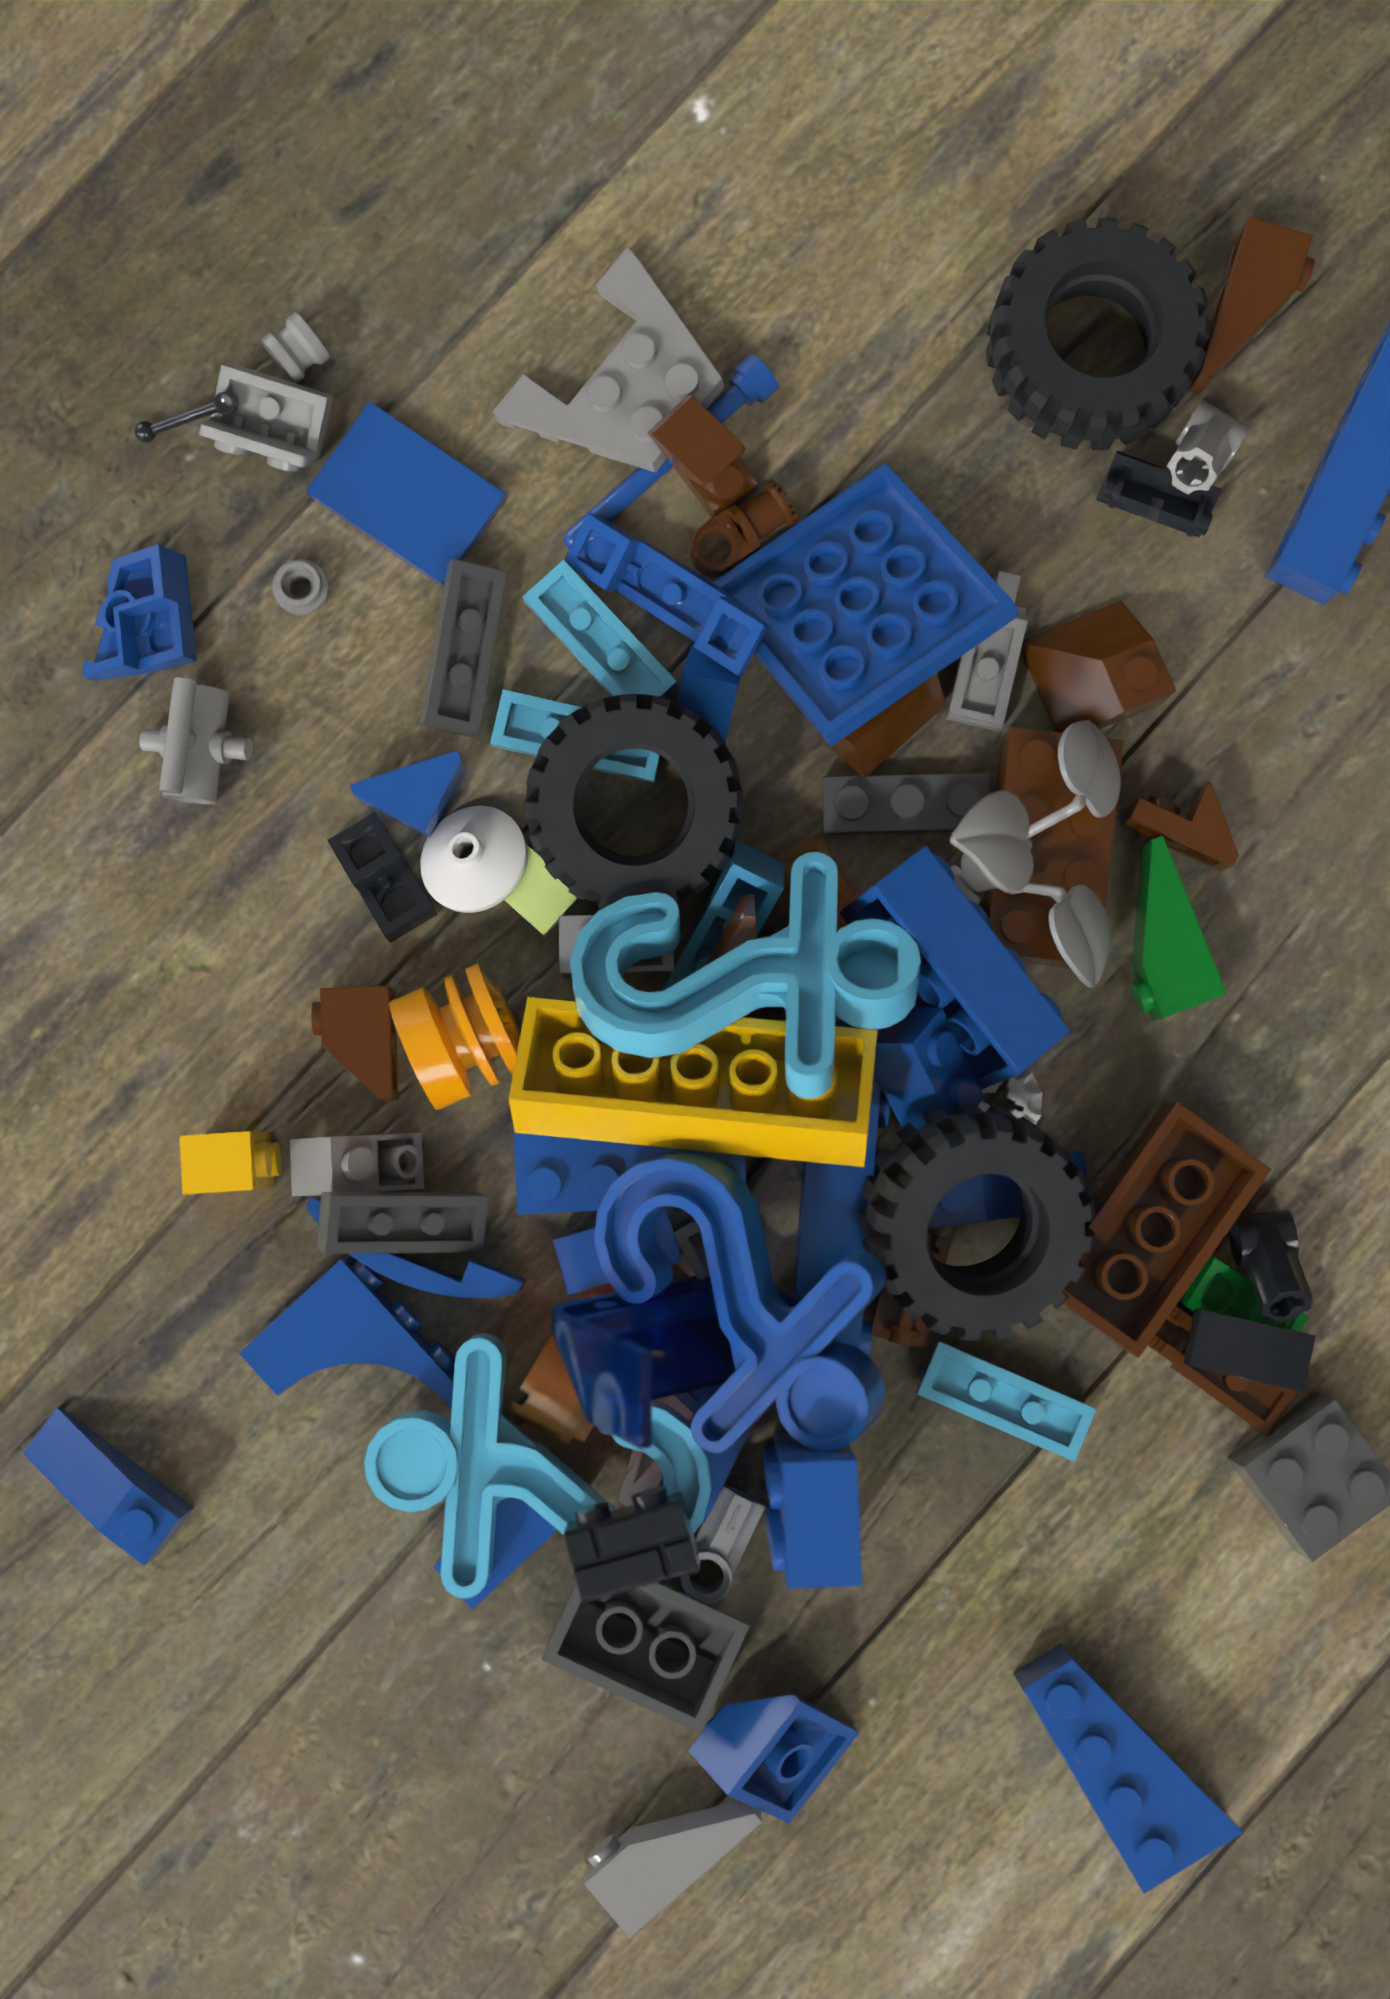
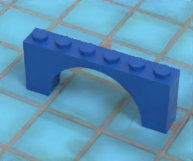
(352, 1322)

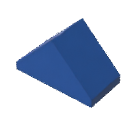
(709, 690)
(414, 793)

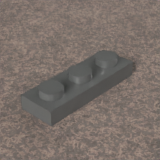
(463, 648)
(899, 802)
(401, 1222)

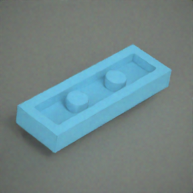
(596, 635)
(527, 720)
(1005, 1400)

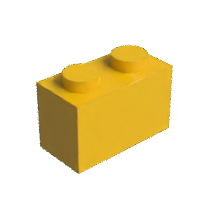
(229, 1162)

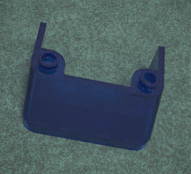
(643, 1352)

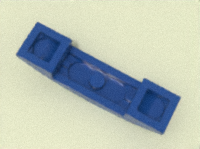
(667, 590)
(479, 1279)

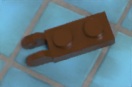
(1252, 1401)

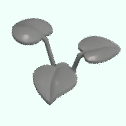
(1000, 856)

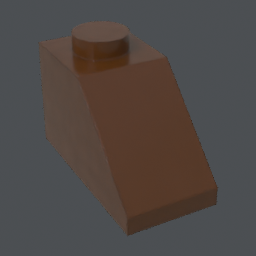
(361, 1034)

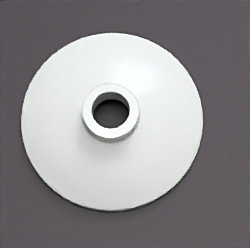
(487, 873)

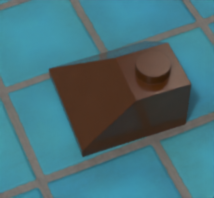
(1097, 669)

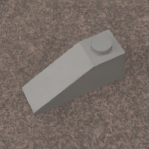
(661, 1859)

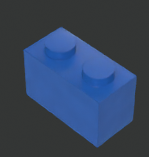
(923, 1067)

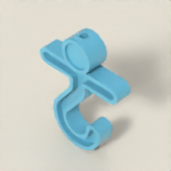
(810, 969)
(488, 1459)

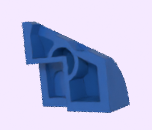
(144, 616)

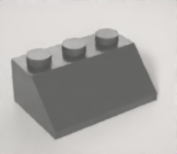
(649, 1649)

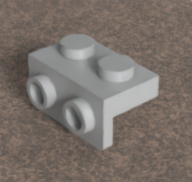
(272, 418)

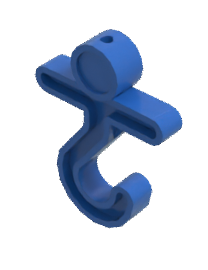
(779, 1351)

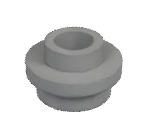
(292, 573)

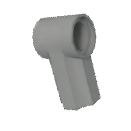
(1205, 448)
(724, 1540)

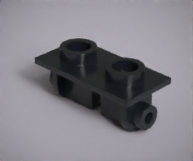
(1149, 493)

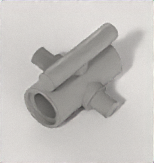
(195, 742)

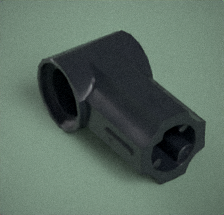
(1269, 1252)

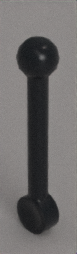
(224, 403)

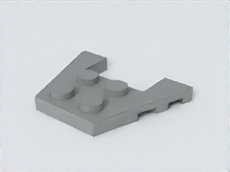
(632, 387)

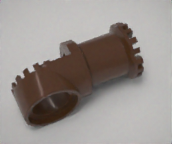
(743, 527)

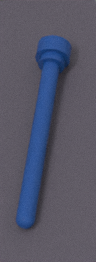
(750, 384)

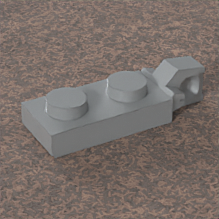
(989, 670)

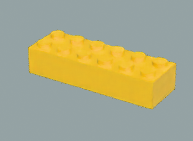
(711, 1098)

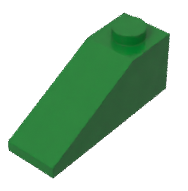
(1169, 950)

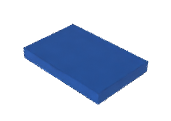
(406, 493)

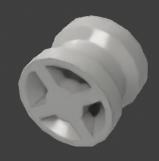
(295, 348)

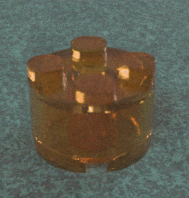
(551, 1399)

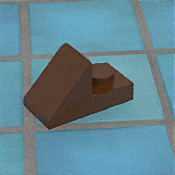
(704, 455)
(1199, 835)

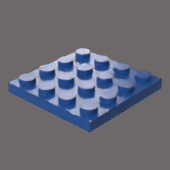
(865, 603)

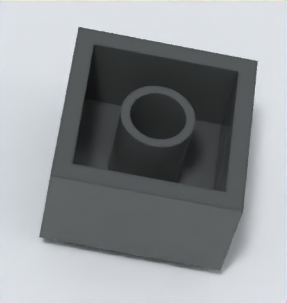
(1314, 1476)

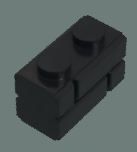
(631, 1544)

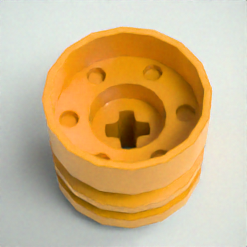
(457, 1036)

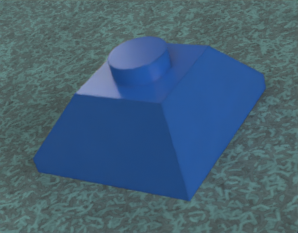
(772, 1751)

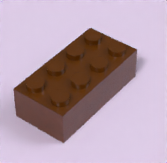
(1063, 855)
(1160, 1224)

